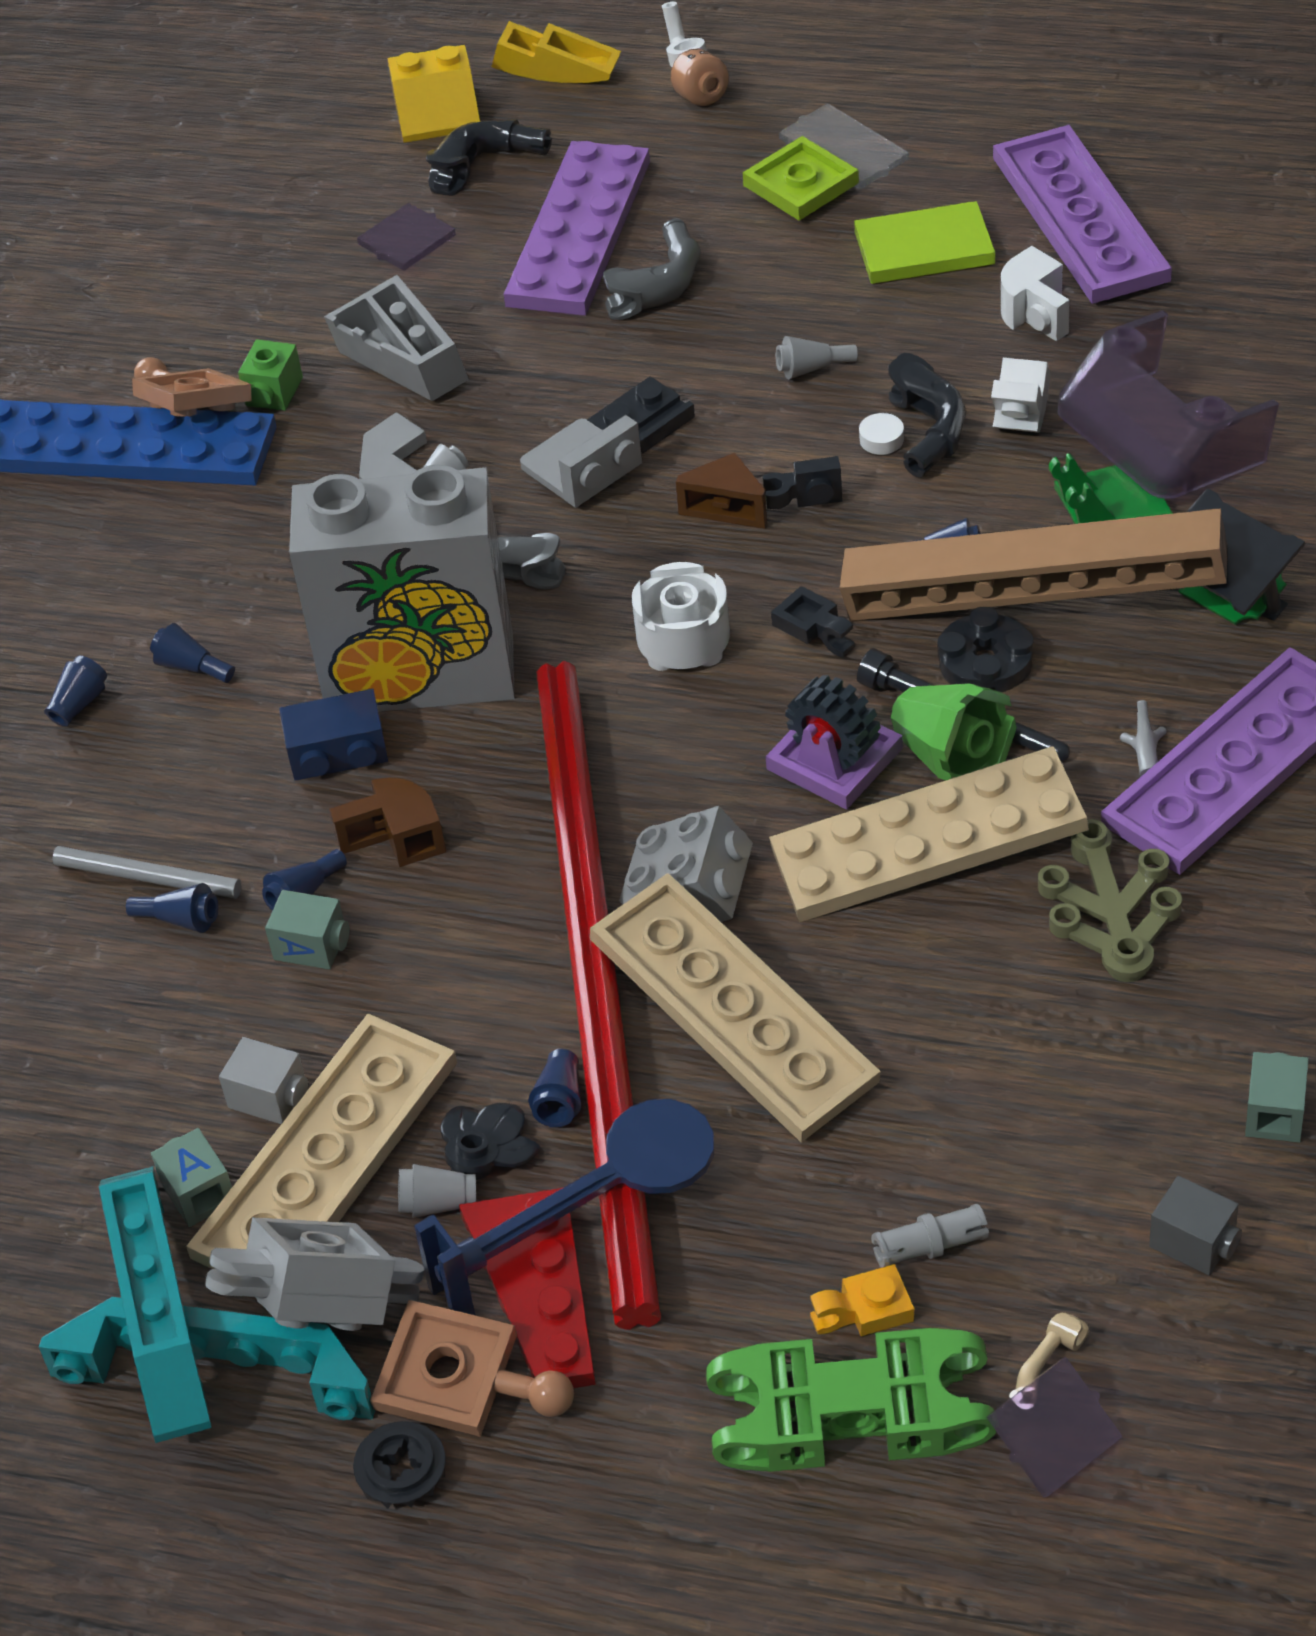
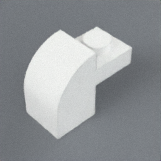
(1034, 294)
(1021, 395)

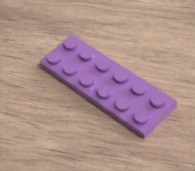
(1081, 214)
(577, 228)
(1223, 766)

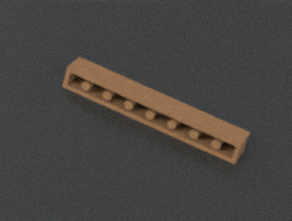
(1035, 565)

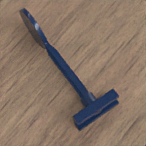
(648, 1148)

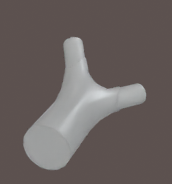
(1146, 740)

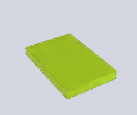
(924, 242)

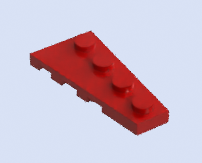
(538, 1288)

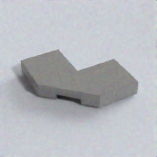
(387, 446)

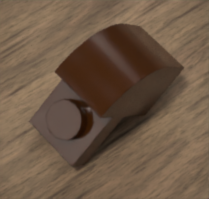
(395, 813)

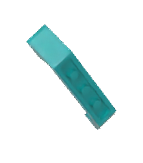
(153, 1305)
(340, 1390)

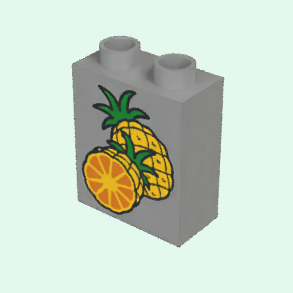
(404, 587)

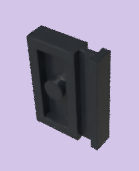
(652, 407)

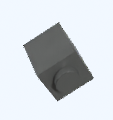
(1195, 1226)

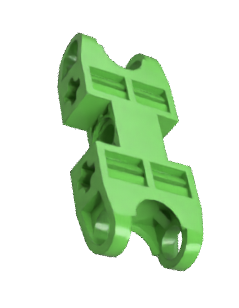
(850, 1399)

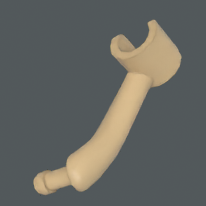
(1061, 1329)

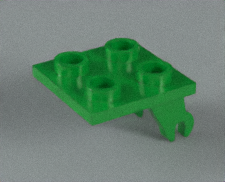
(1102, 493)

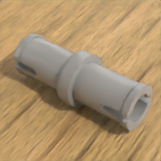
(930, 1235)

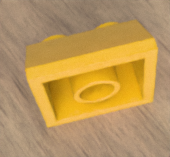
(433, 92)

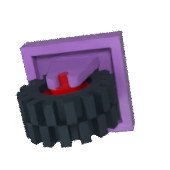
(833, 742)

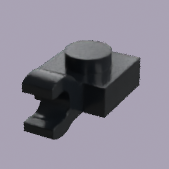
(810, 483)
(812, 616)

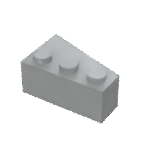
(398, 339)

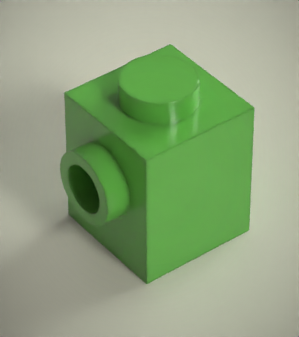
(273, 374)

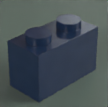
(333, 734)

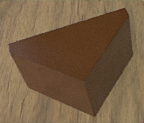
(722, 493)

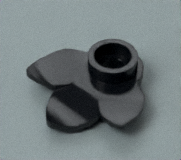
(486, 1139)

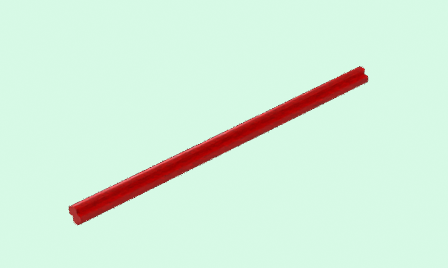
(596, 991)

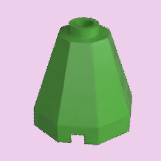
(955, 727)

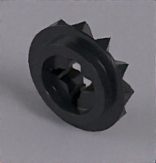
(386, 1447)

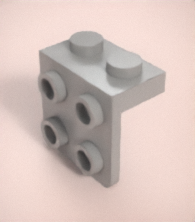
(584, 458)
(700, 852)

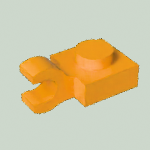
(869, 1300)

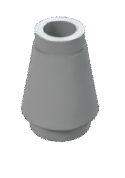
(433, 1190)

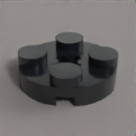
(985, 631)

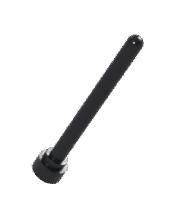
(880, 671)

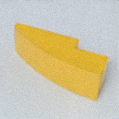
(554, 55)

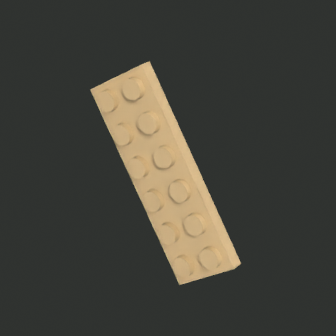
(928, 833)
(735, 1007)
(333, 1135)

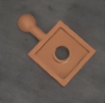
(187, 390)
(468, 1394)

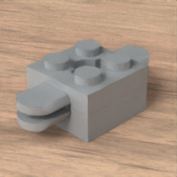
(315, 1273)

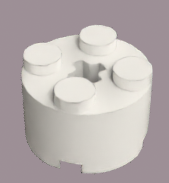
(681, 617)

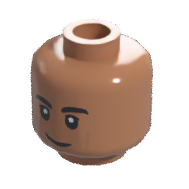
(699, 77)

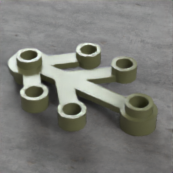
(1124, 952)

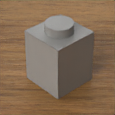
(263, 1080)

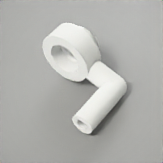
(676, 34)

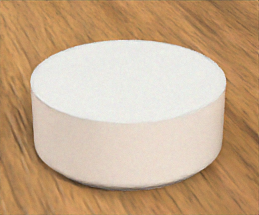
(881, 433)

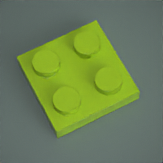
(800, 178)

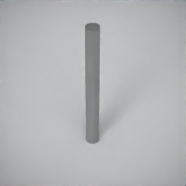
(144, 871)

